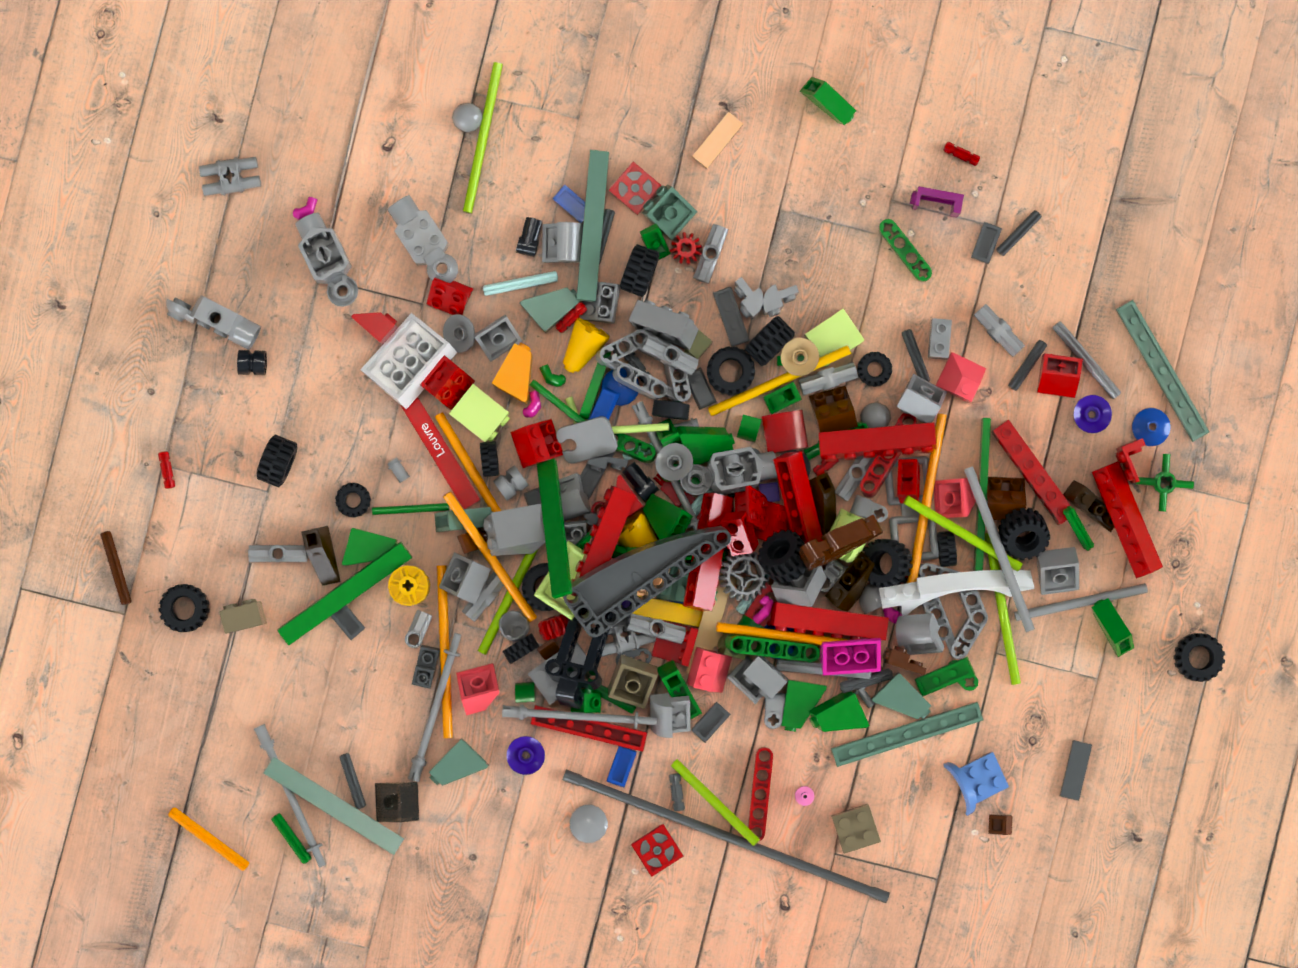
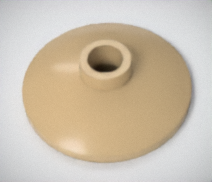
(799, 347)

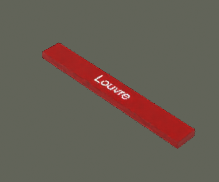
(441, 454)

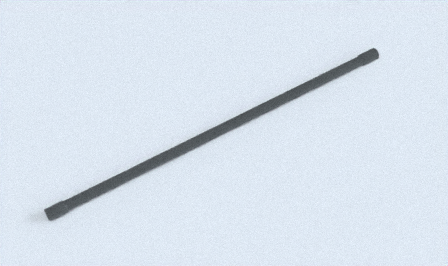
(872, 892)

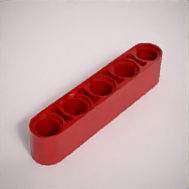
(881, 461)
(760, 784)

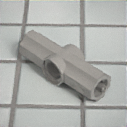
(706, 265)
(999, 330)
(659, 349)
(828, 378)
(849, 483)
(264, 553)
(488, 594)
(644, 626)

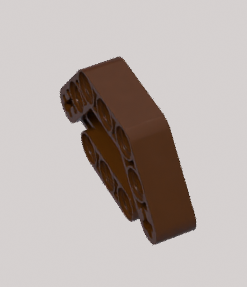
(839, 542)

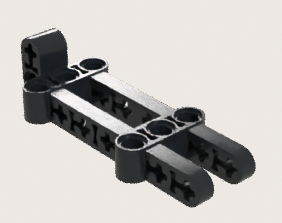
(569, 688)

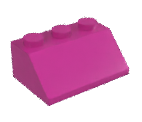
(850, 656)

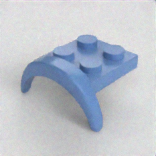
(978, 779)

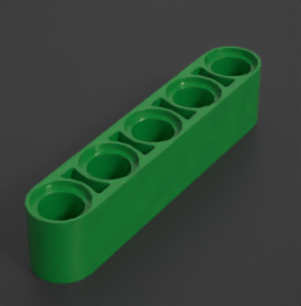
(780, 651)

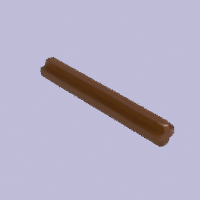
(115, 567)

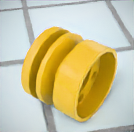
(417, 578)

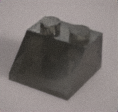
(397, 802)

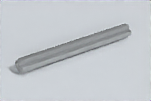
(1088, 361)
(812, 668)

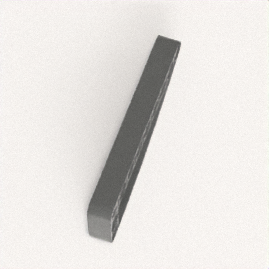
(623, 576)

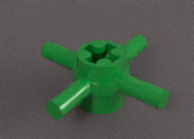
(1169, 477)

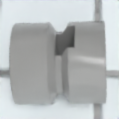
(511, 483)

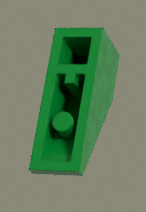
(676, 685)

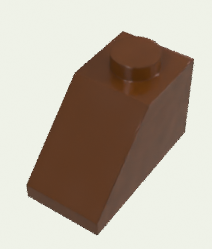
(468, 544)

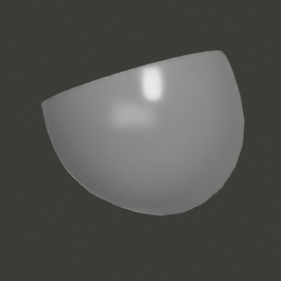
(870, 598)

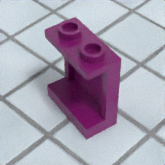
(938, 196)

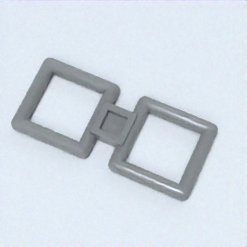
(910, 515)

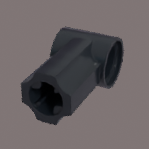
(528, 241)
(643, 485)

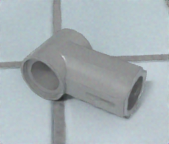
(418, 626)

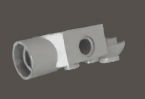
(422, 239)
(326, 258)
(205, 310)
(731, 472)

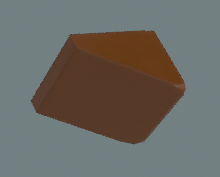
(548, 649)
(1000, 824)

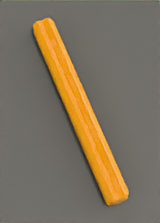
(208, 838)

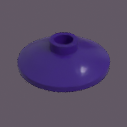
(1102, 412)
(520, 764)

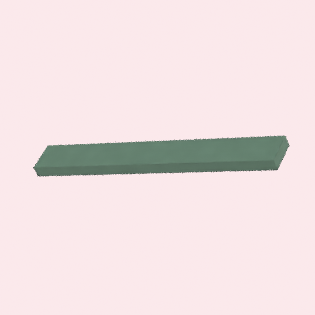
(592, 226)
(1162, 370)
(907, 734)
(333, 805)

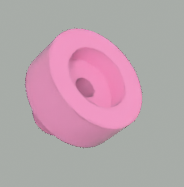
(800, 792)

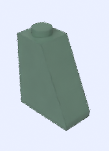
(550, 307)
(449, 522)
(902, 697)
(457, 764)

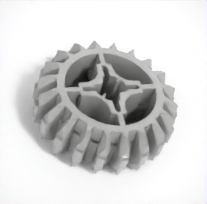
(742, 581)

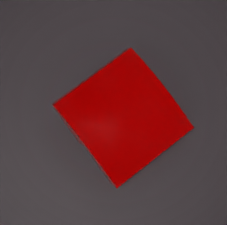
(785, 431)

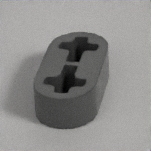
(632, 653)

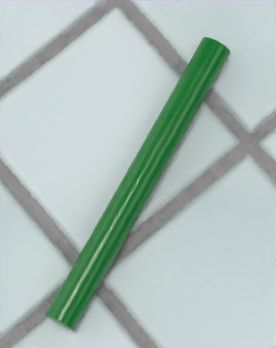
(557, 402)
(410, 509)

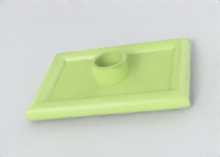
(544, 590)

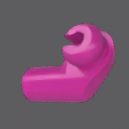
(306, 210)
(534, 406)
(765, 611)
(892, 614)

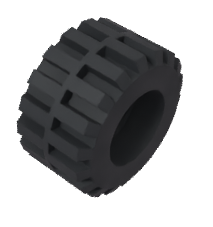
(639, 270)
(770, 341)
(742, 358)
(276, 460)
(1019, 522)
(781, 556)
(900, 562)
(528, 586)
(167, 608)
(1215, 661)

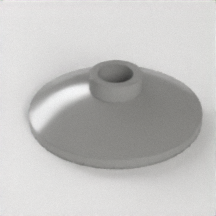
(453, 332)
(666, 459)

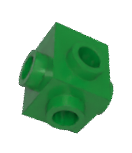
(591, 702)

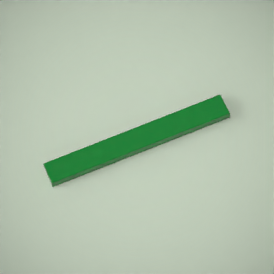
(983, 481)
(554, 529)
(344, 593)

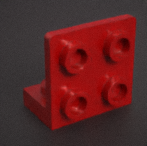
(447, 382)
(1123, 456)
(678, 652)

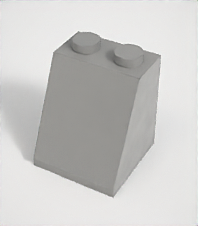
(515, 530)

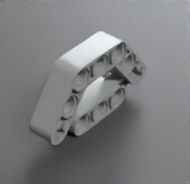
(669, 390)
(969, 623)

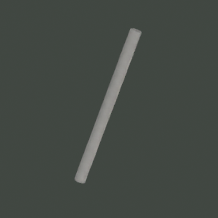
(1084, 601)

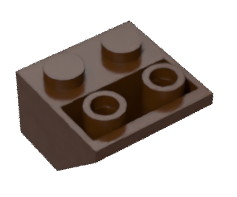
(833, 410)
(1005, 495)

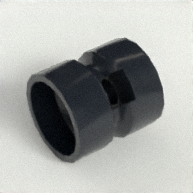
(251, 362)

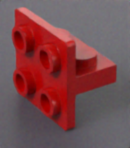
(449, 296)
(755, 506)

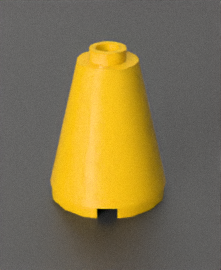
(583, 345)
(637, 531)

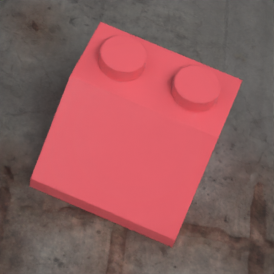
(709, 670)

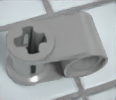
(865, 507)
(832, 573)
(774, 707)

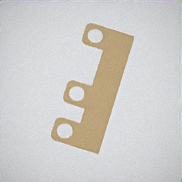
(707, 635)

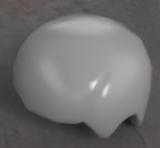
(467, 117)
(875, 415)
(513, 626)

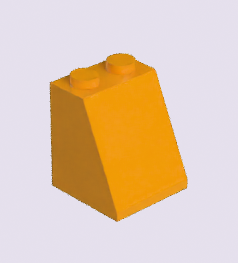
(516, 373)

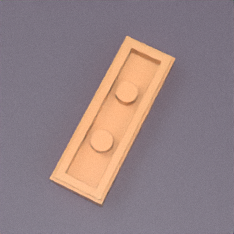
(717, 140)

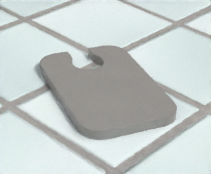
(592, 438)

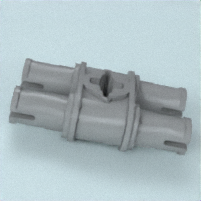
(224, 185)
(625, 644)

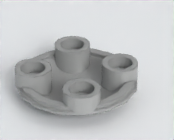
(588, 823)

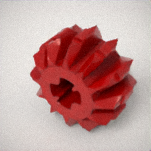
(685, 255)
(553, 626)

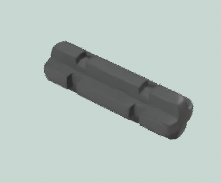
(635, 362)
(676, 792)

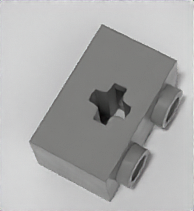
(939, 338)

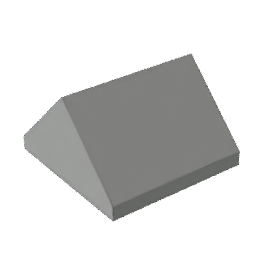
(497, 338)
(738, 680)

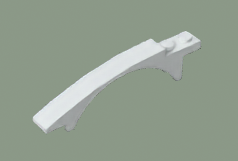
(914, 594)

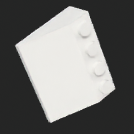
(407, 360)

